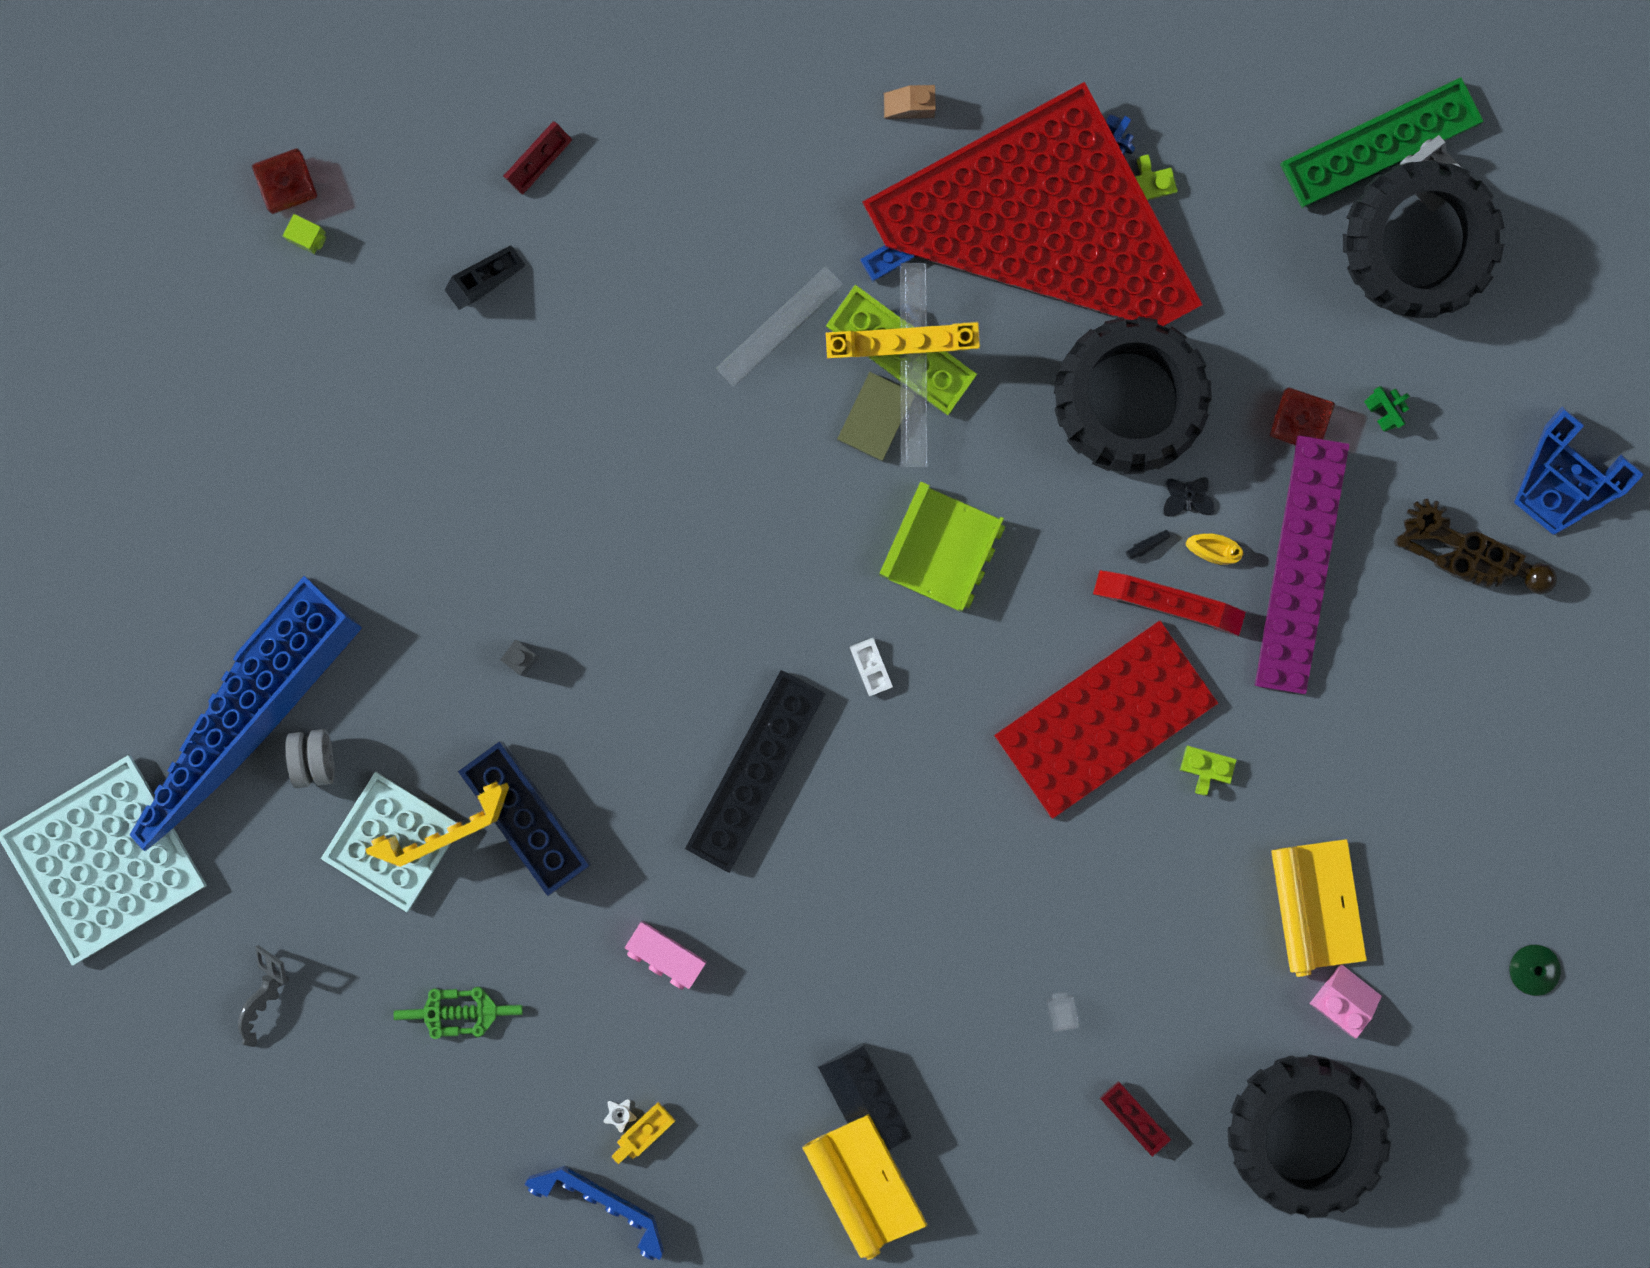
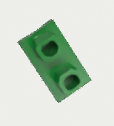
(1393, 418)

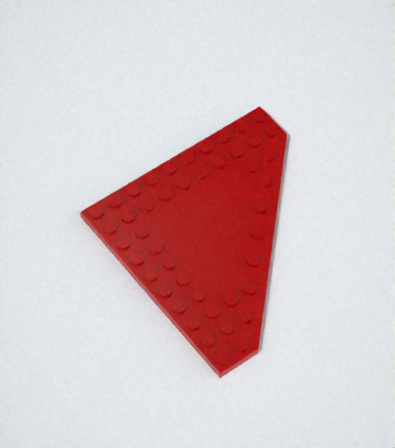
(1044, 212)

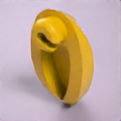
(1215, 548)

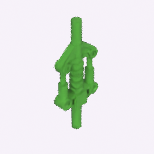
(432, 1012)

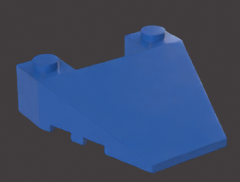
(1564, 484)

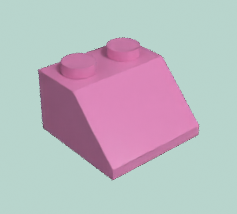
(1347, 1001)

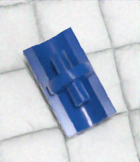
(1118, 128)

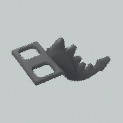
(259, 999)

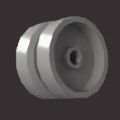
(310, 758)

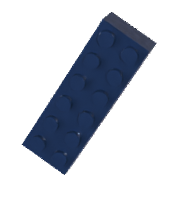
(527, 820)

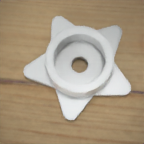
(614, 1109)

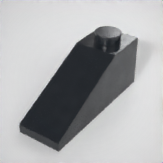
(483, 277)

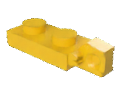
(643, 1132)

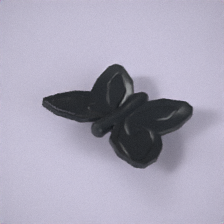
(1189, 495)

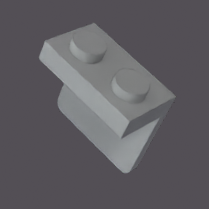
(1431, 150)

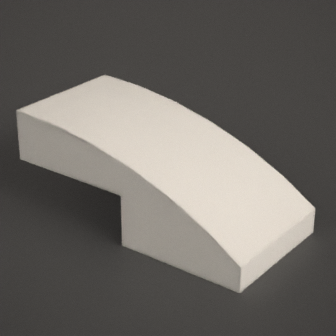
(871, 667)

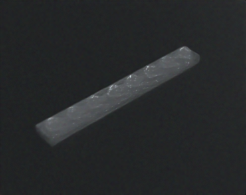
(913, 368)

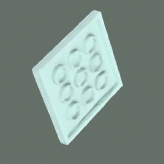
(388, 811)

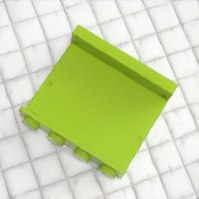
(942, 548)

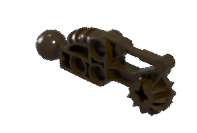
(1480, 568)

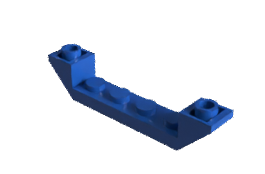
(650, 1243)

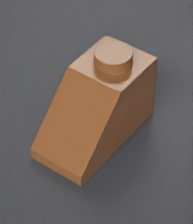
(910, 102)

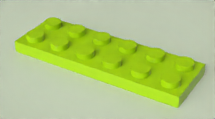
(945, 374)

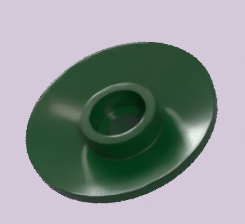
(1523, 966)

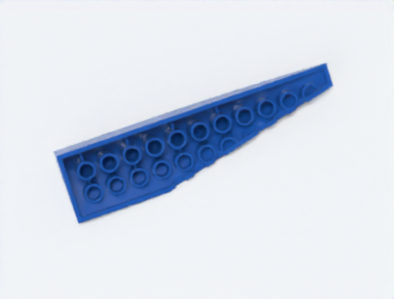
(256, 694)

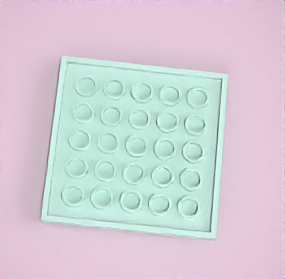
(90, 870)

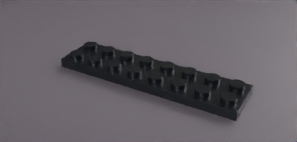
(755, 771)

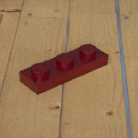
(537, 157)
(1135, 1118)

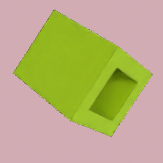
(305, 234)

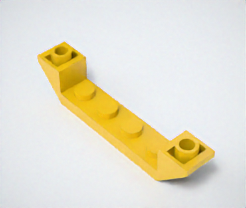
(903, 341)
(391, 851)

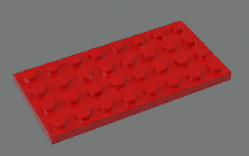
(1105, 719)

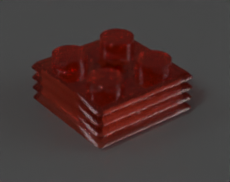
(270, 175)
(1292, 405)

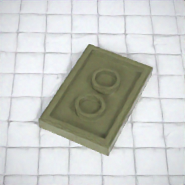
(873, 417)

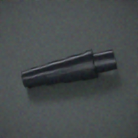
(1146, 545)

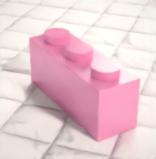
(664, 955)

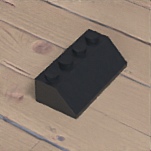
(862, 1092)

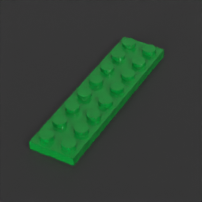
(1380, 142)

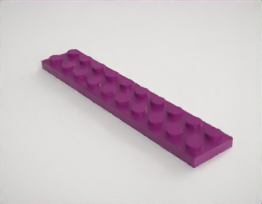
(1301, 564)

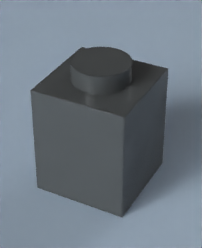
(519, 658)

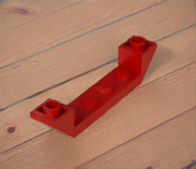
(1169, 601)

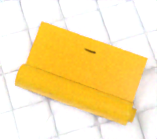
(1312, 890)
(864, 1186)

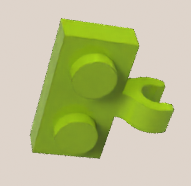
(1155, 183)
(1207, 767)

